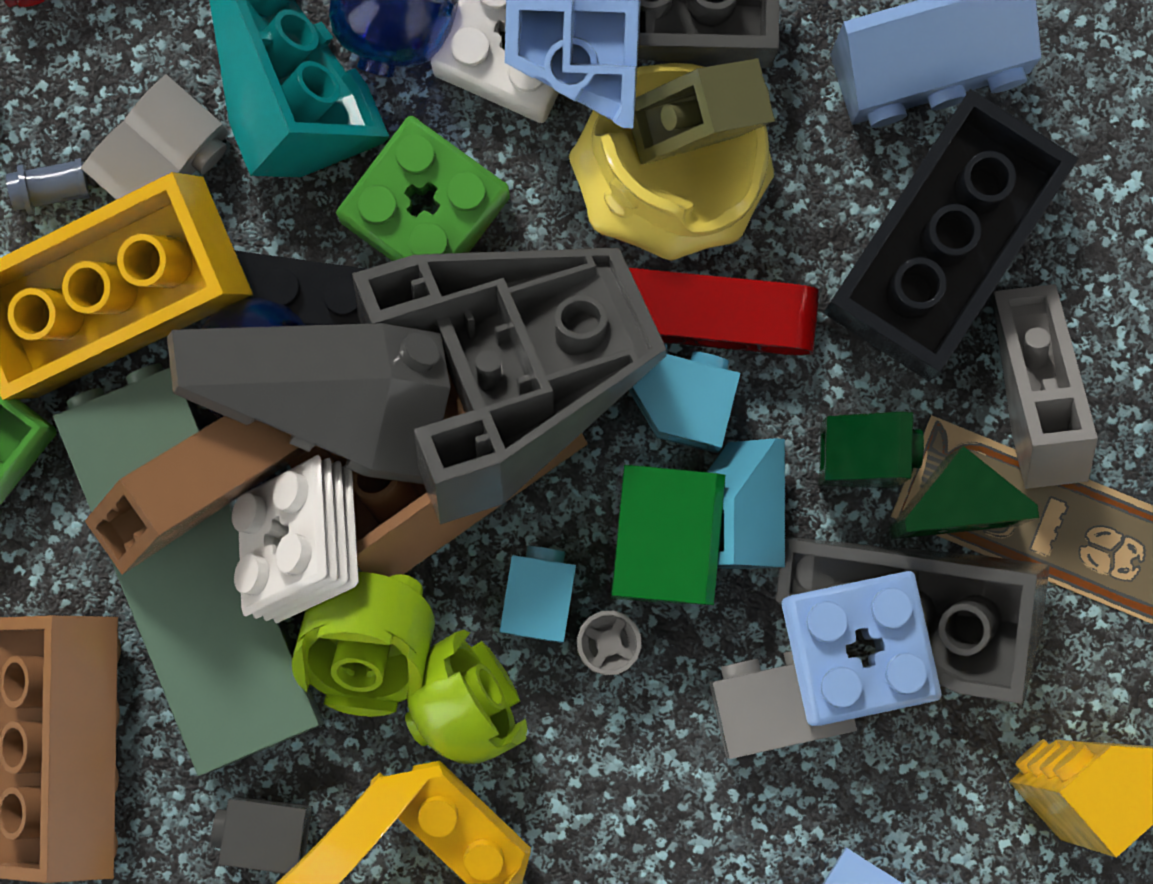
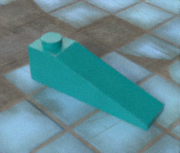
(288, 91)

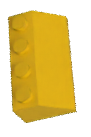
(1089, 791)

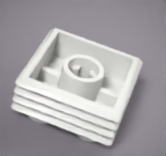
(476, 62)
(296, 540)

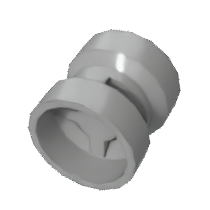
(609, 642)

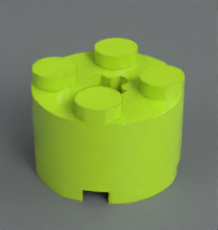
(366, 645)

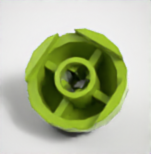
(464, 703)

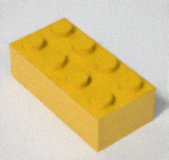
(113, 284)

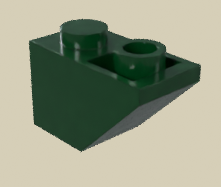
(869, 450)

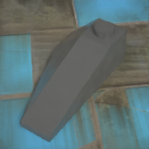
(977, 608)

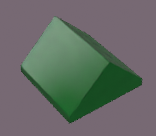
(668, 535)

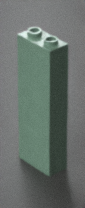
(218, 669)

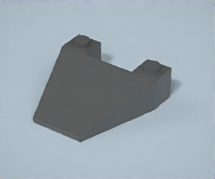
(531, 348)

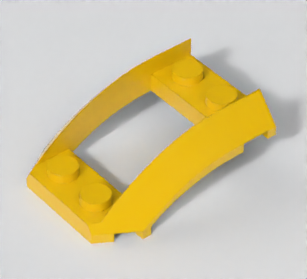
(438, 811)

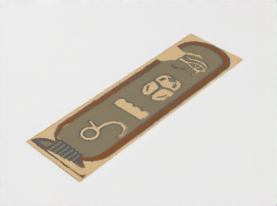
(1085, 531)

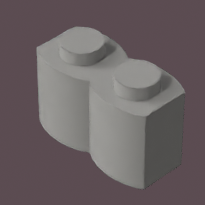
(158, 136)

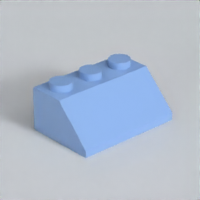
(933, 55)

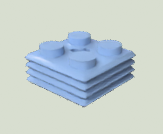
(838, 686)

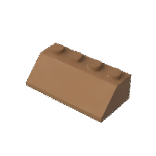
(58, 747)

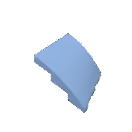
(579, 50)

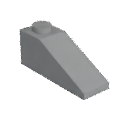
(1043, 388)

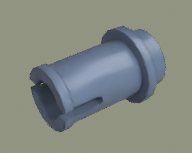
(47, 185)

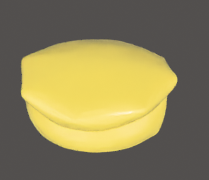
(675, 202)

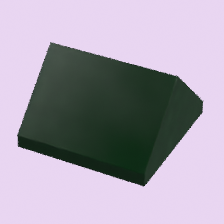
(963, 498)

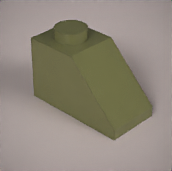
(701, 110)

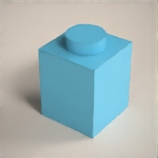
(538, 595)

